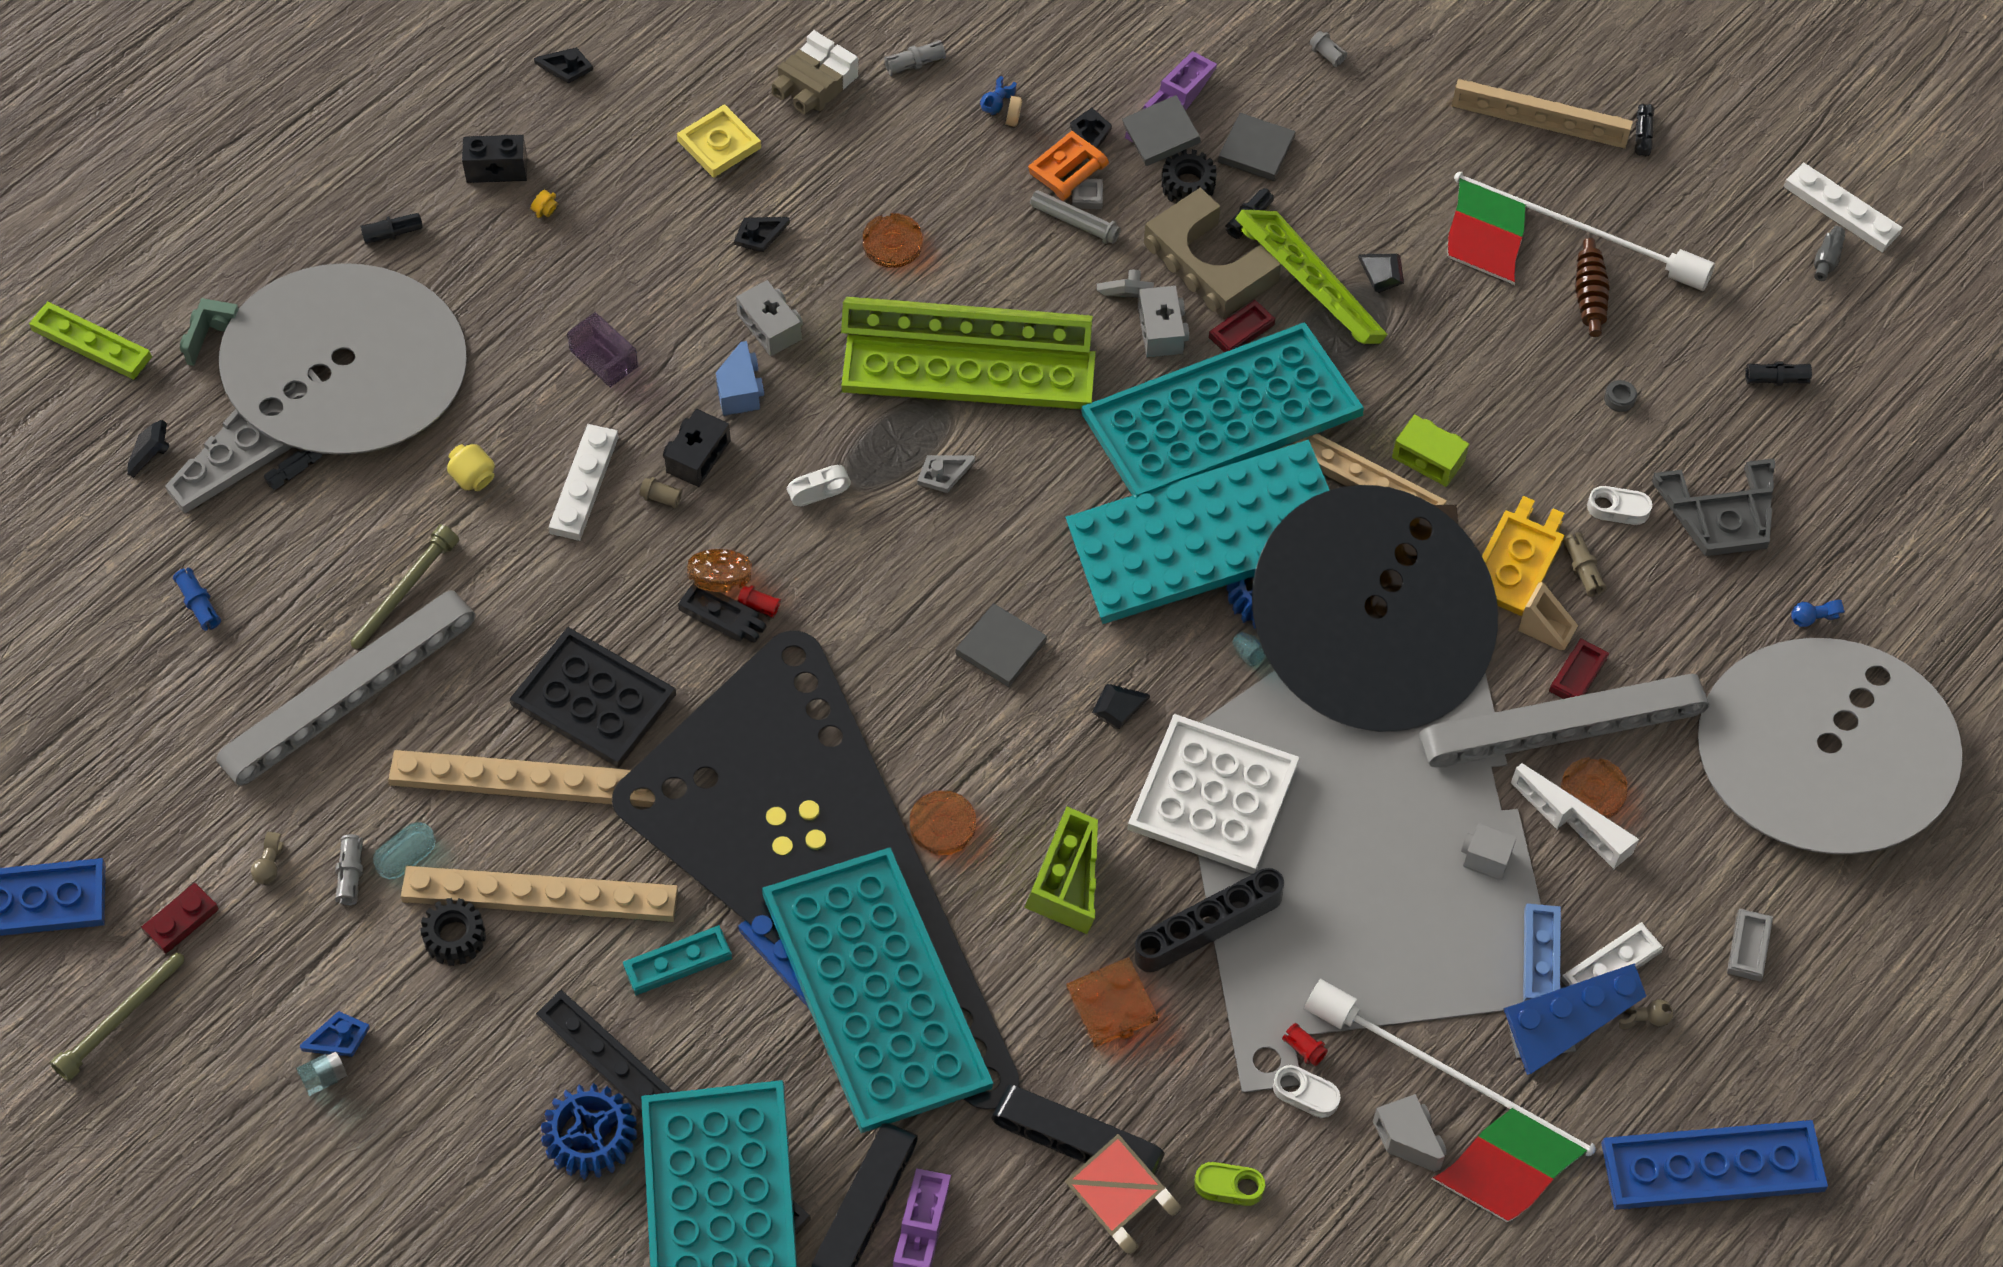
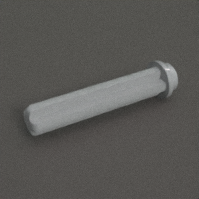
(1106, 231)

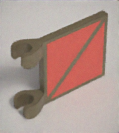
(1117, 1187)

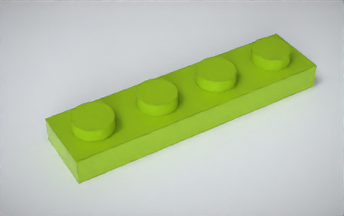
(90, 340)

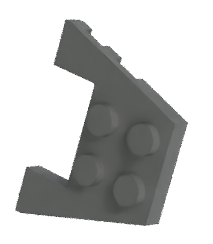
(1724, 520)

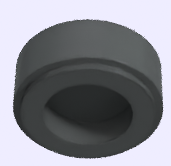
(1620, 395)

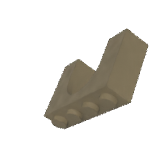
(1220, 286)

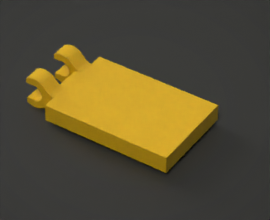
(1521, 554)

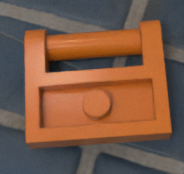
(1064, 158)

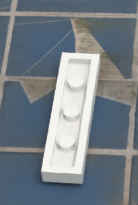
(1842, 207)
(583, 482)

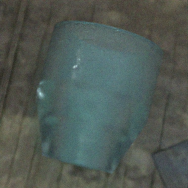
(1248, 648)

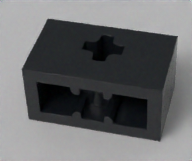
(494, 158)
(696, 447)

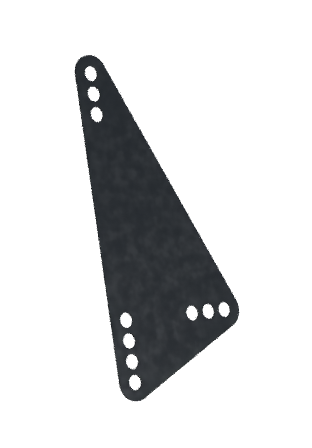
(771, 757)

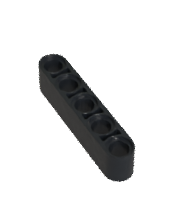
(1202, 933)
(1065, 1128)
(867, 1198)

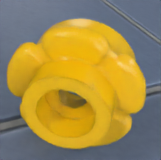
(544, 204)

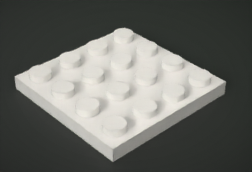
(1213, 793)

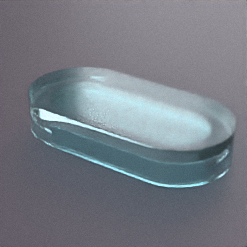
(404, 850)

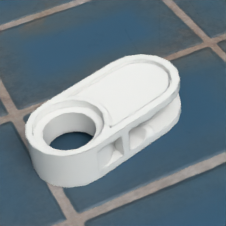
(818, 485)
(1627, 505)
(1314, 1094)

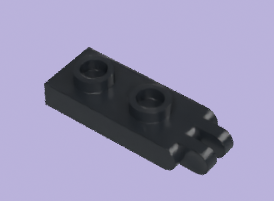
(722, 613)

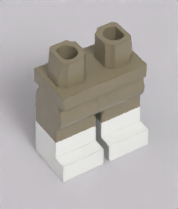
(815, 74)

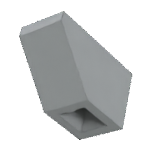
(1408, 1134)

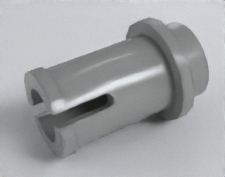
(1329, 49)

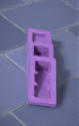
(1184, 81)
(922, 1219)

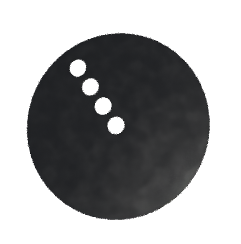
(1363, 668)

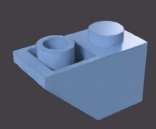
(737, 383)

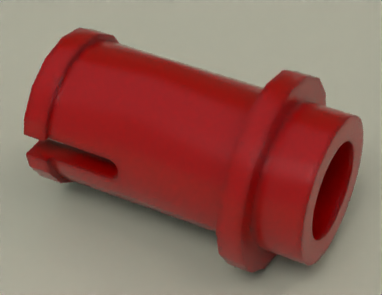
(759, 601)
(1305, 1044)

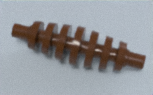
(1592, 287)

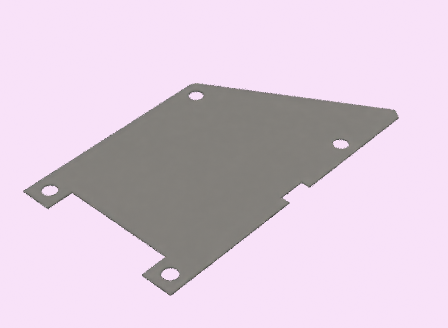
(1369, 882)

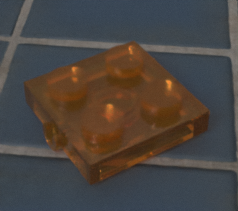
(1112, 1002)

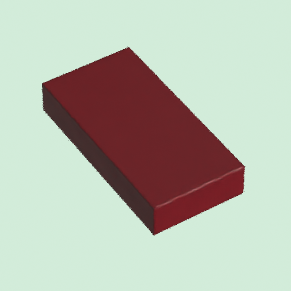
(1242, 327)
(1579, 670)

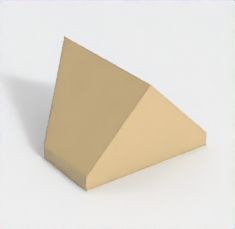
(1547, 619)

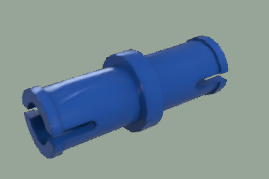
(197, 599)

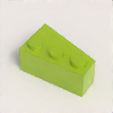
(1067, 875)

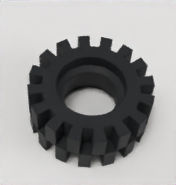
(1188, 164)
(456, 949)

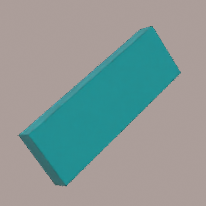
(677, 960)

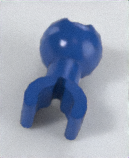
(993, 101)
(1805, 613)

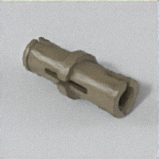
(1584, 564)

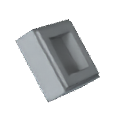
(1088, 194)

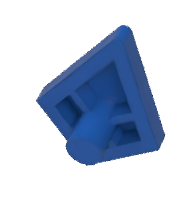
(338, 1034)

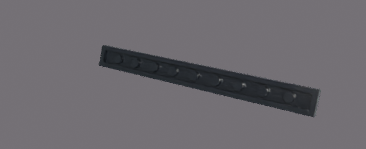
(612, 1059)

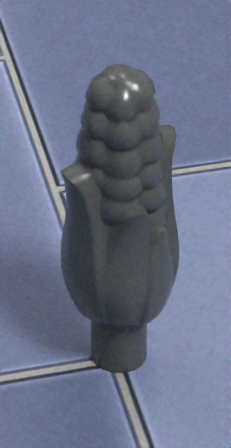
(1829, 253)

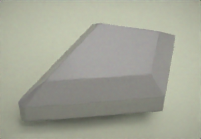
(1125, 287)
(944, 471)

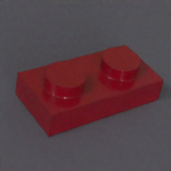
(180, 918)

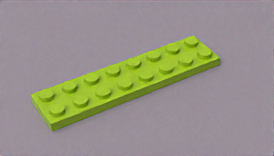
(967, 372)

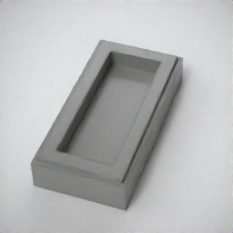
(1749, 945)

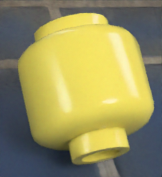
(470, 467)

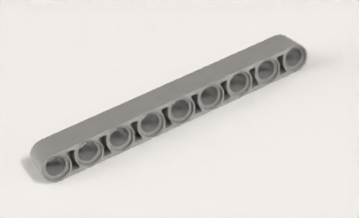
(345, 688)
(1563, 720)

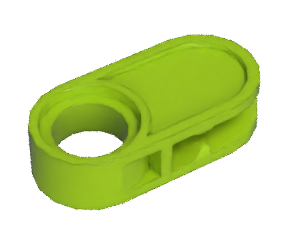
(1220, 1183)

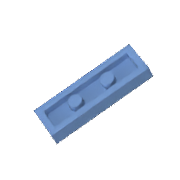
(1541, 950)

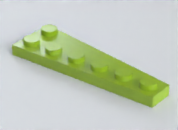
(1297, 257)

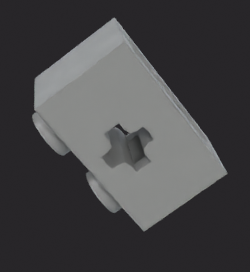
(769, 317)
(1162, 321)

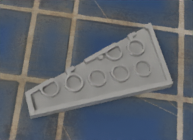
(230, 454)

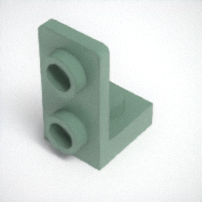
(208, 314)

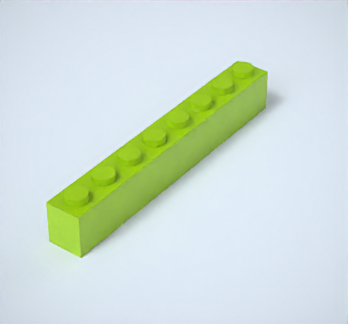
(967, 324)

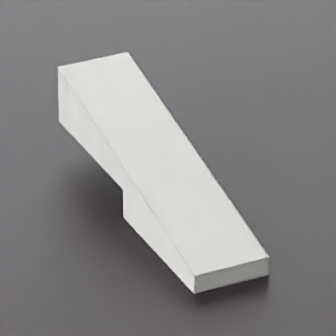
(1559, 807)

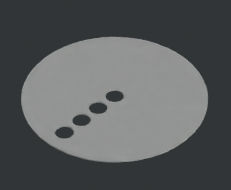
(403, 367)
(1867, 796)

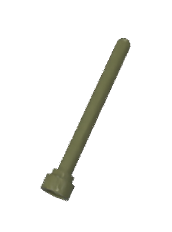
(442, 540)
(68, 1063)

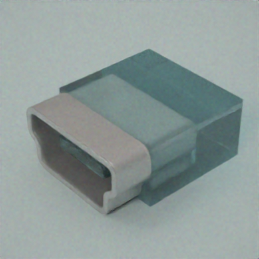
(321, 1072)

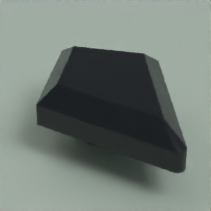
(565, 64)
(1091, 127)
(760, 232)
(1382, 270)
(146, 446)
(1118, 704)

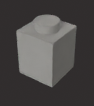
(1488, 851)

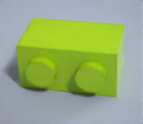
(1430, 450)

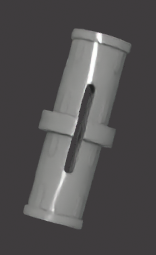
(914, 57)
(349, 869)

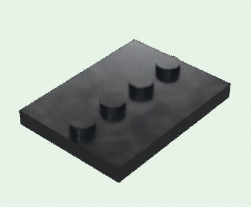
(593, 697)

